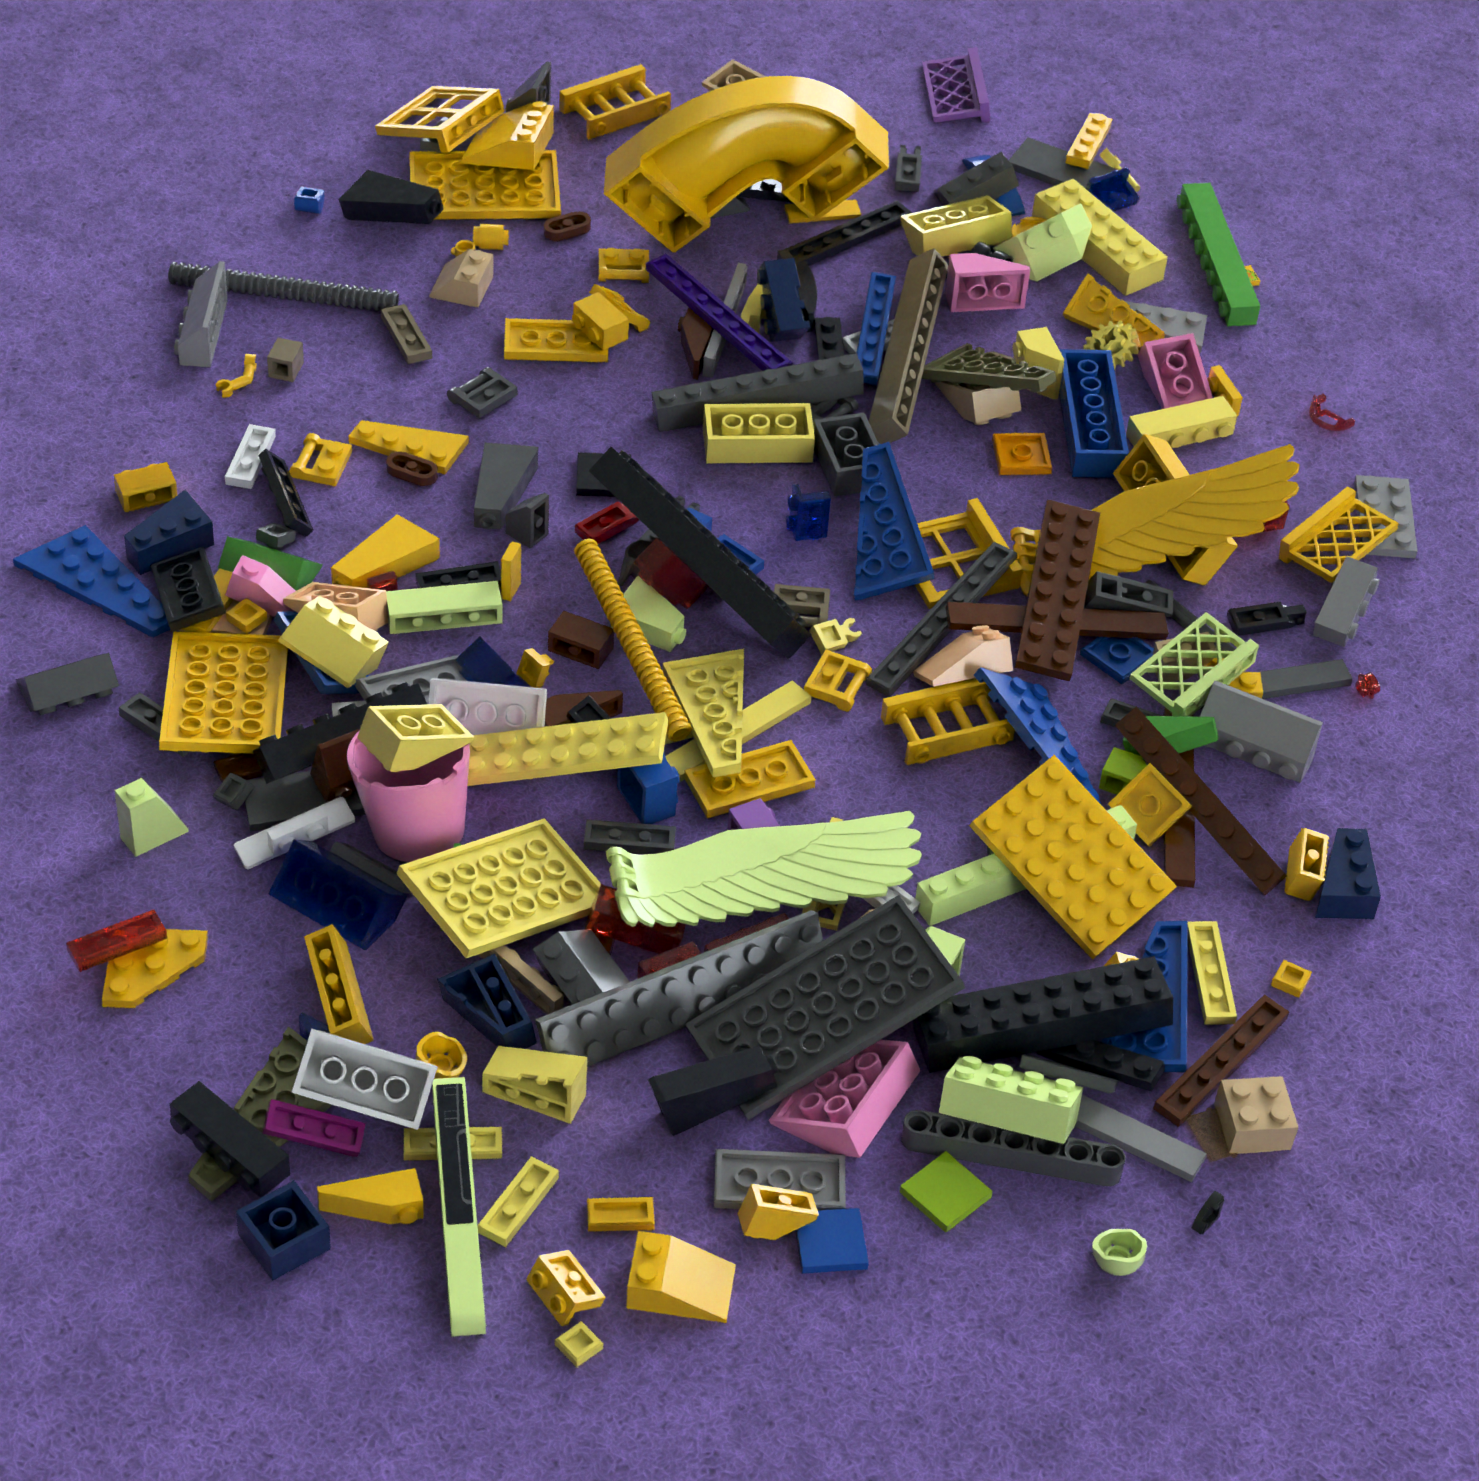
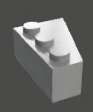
(1346, 602)

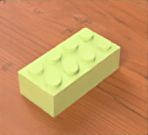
(1011, 1099)

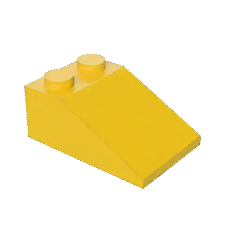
(679, 1279)

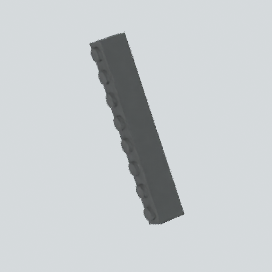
(796, 383)

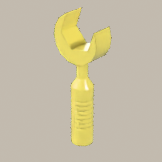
(1113, 161)

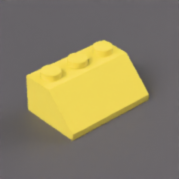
(334, 641)

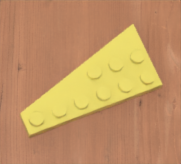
(712, 701)

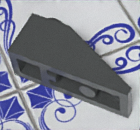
(1124, 594)

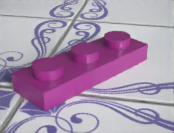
(313, 1128)

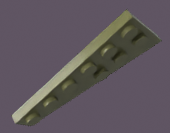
(272, 1082)

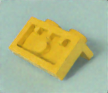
(564, 1285)

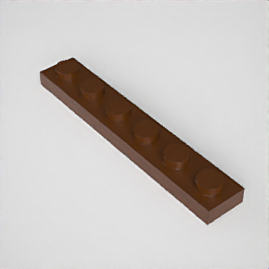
(1221, 1060)

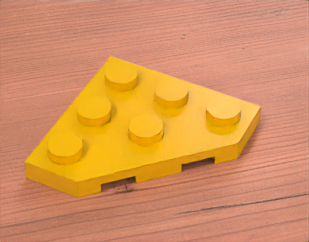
(152, 967)

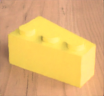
(537, 1080)

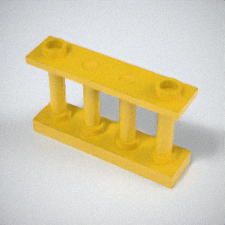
(609, 87)
(939, 699)

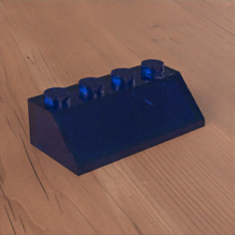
(336, 893)

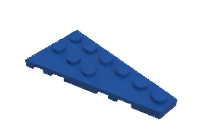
(889, 538)
(94, 575)
(1035, 721)
(1168, 1043)

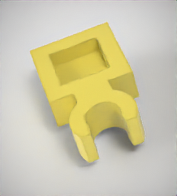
(833, 636)

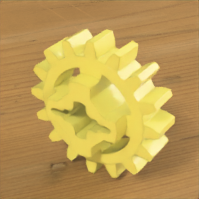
(1113, 338)

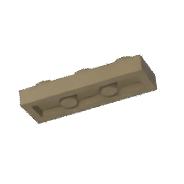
(406, 334)

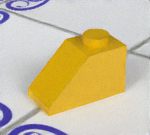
(775, 1211)

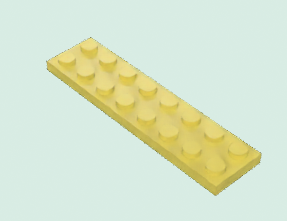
(567, 749)

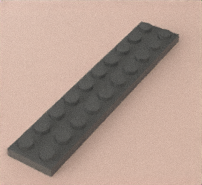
(673, 995)

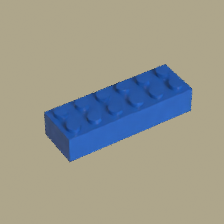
(1092, 413)

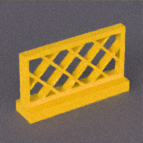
(1322, 525)

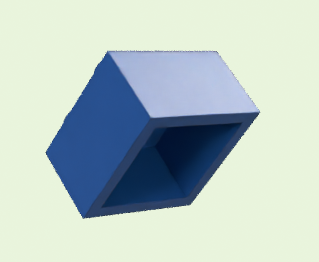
(650, 790)

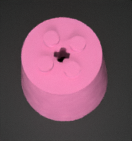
(412, 809)

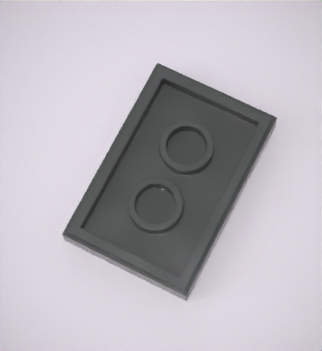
(1063, 1071)

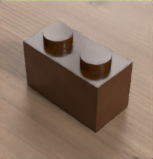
(581, 639)

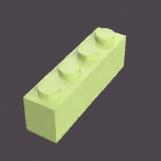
(444, 607)

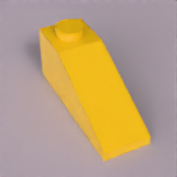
(378, 1198)

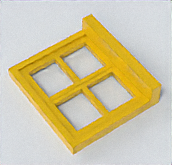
(456, 129)
(983, 534)

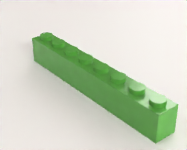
(1218, 254)

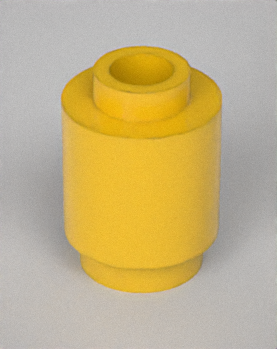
(490, 236)

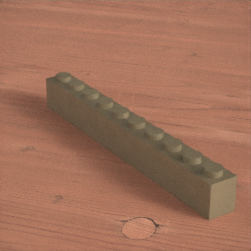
(908, 347)

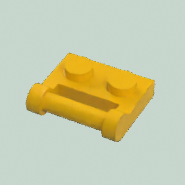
(623, 264)
(639, 321)
(329, 463)
(829, 675)

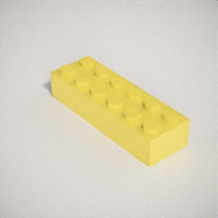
(1112, 245)

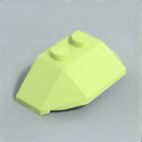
(1051, 243)

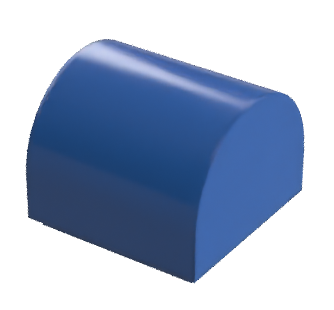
(309, 200)

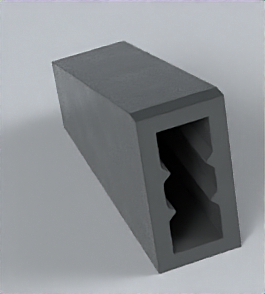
(502, 481)

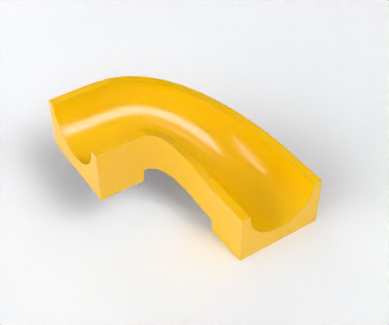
(738, 135)

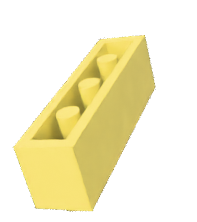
(1185, 423)

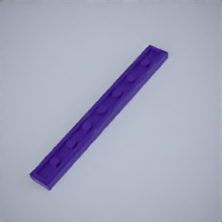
(716, 313)

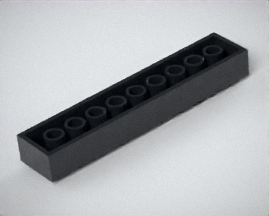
(702, 551)

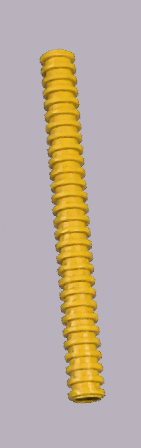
(632, 638)

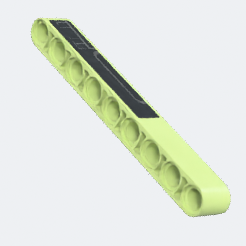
(458, 1208)

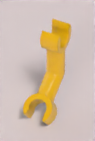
(246, 379)

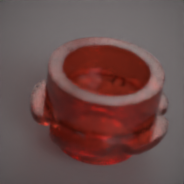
(1367, 685)

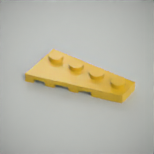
(1097, 305)
(431, 445)

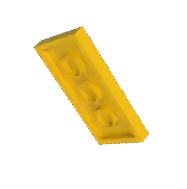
(549, 341)
(764, 775)

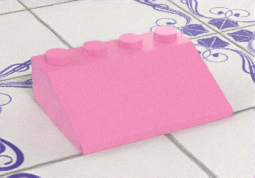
(850, 1101)

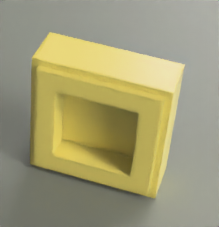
(579, 1344)

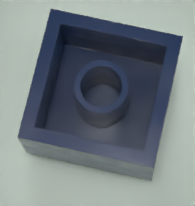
(283, 1230)

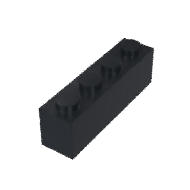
(229, 1139)

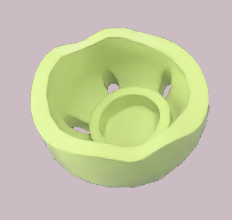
(1118, 1259)

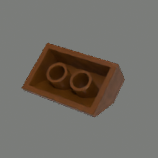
(331, 768)

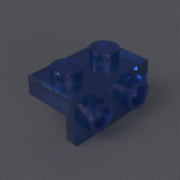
(1113, 189)
(808, 514)

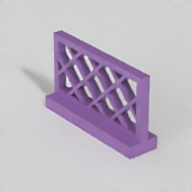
(973, 85)

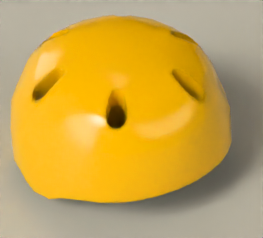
(438, 1044)

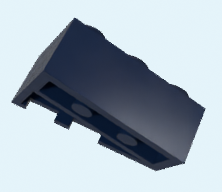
(1350, 878)
(489, 1003)

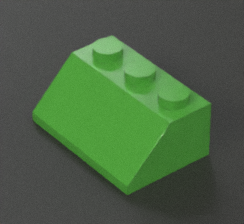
(291, 568)

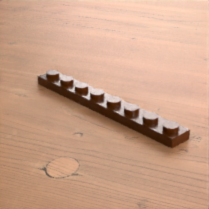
(1205, 804)

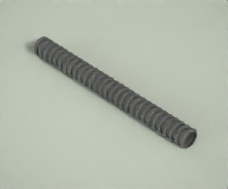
(290, 288)

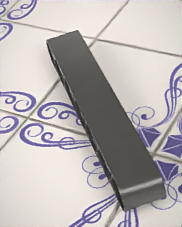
(993, 1146)

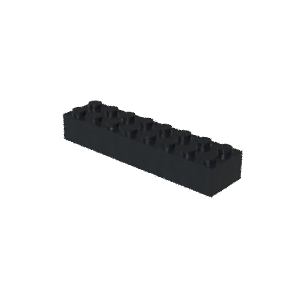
(1045, 1013)

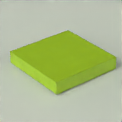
(945, 1191)

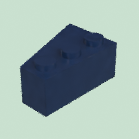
(782, 300)
(168, 533)

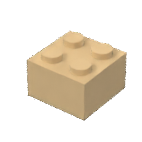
(1256, 1115)

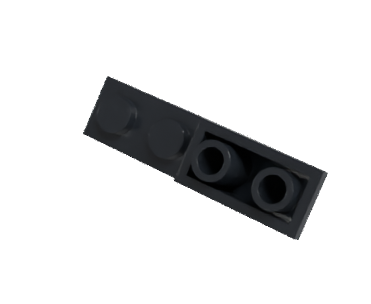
(807, 290)

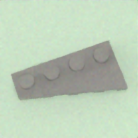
(1174, 321)

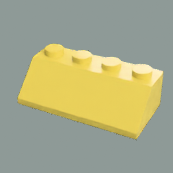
(958, 226)

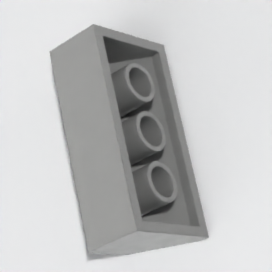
(203, 318)
(1262, 731)

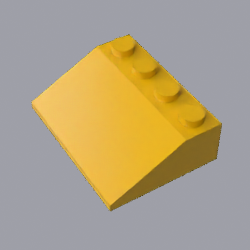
(513, 138)

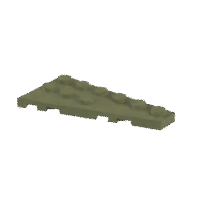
(988, 368)

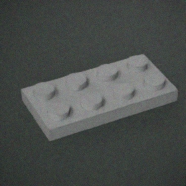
(1392, 499)

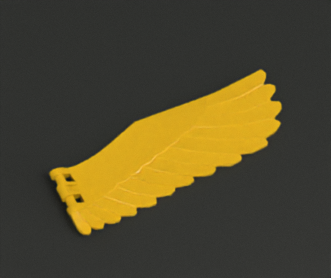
(1181, 514)

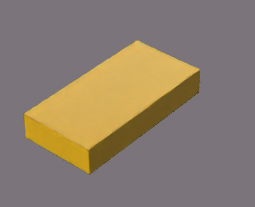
(511, 571)
(620, 1214)

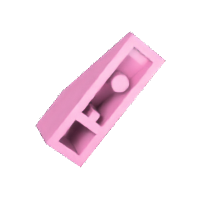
(259, 585)

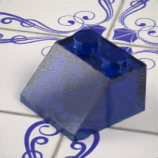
(485, 665)

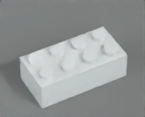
(364, 1079)

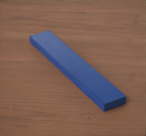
(875, 325)

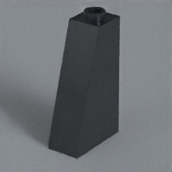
(390, 200)
(712, 1087)

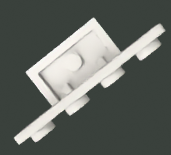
(306, 826)

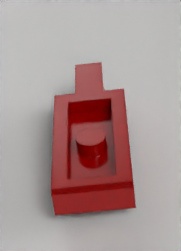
(606, 523)

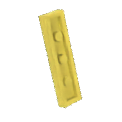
(1211, 973)

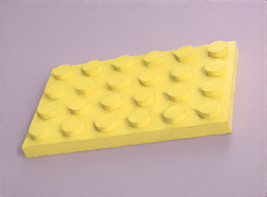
(502, 887)

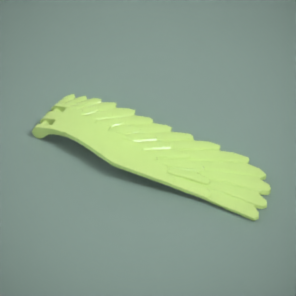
(764, 869)

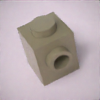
(285, 359)

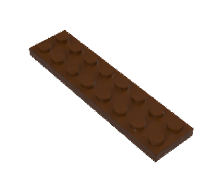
(1057, 590)

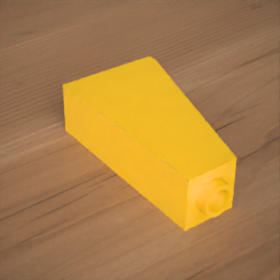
(393, 547)

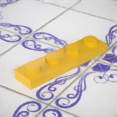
(1088, 140)

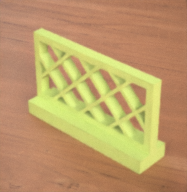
(1196, 693)

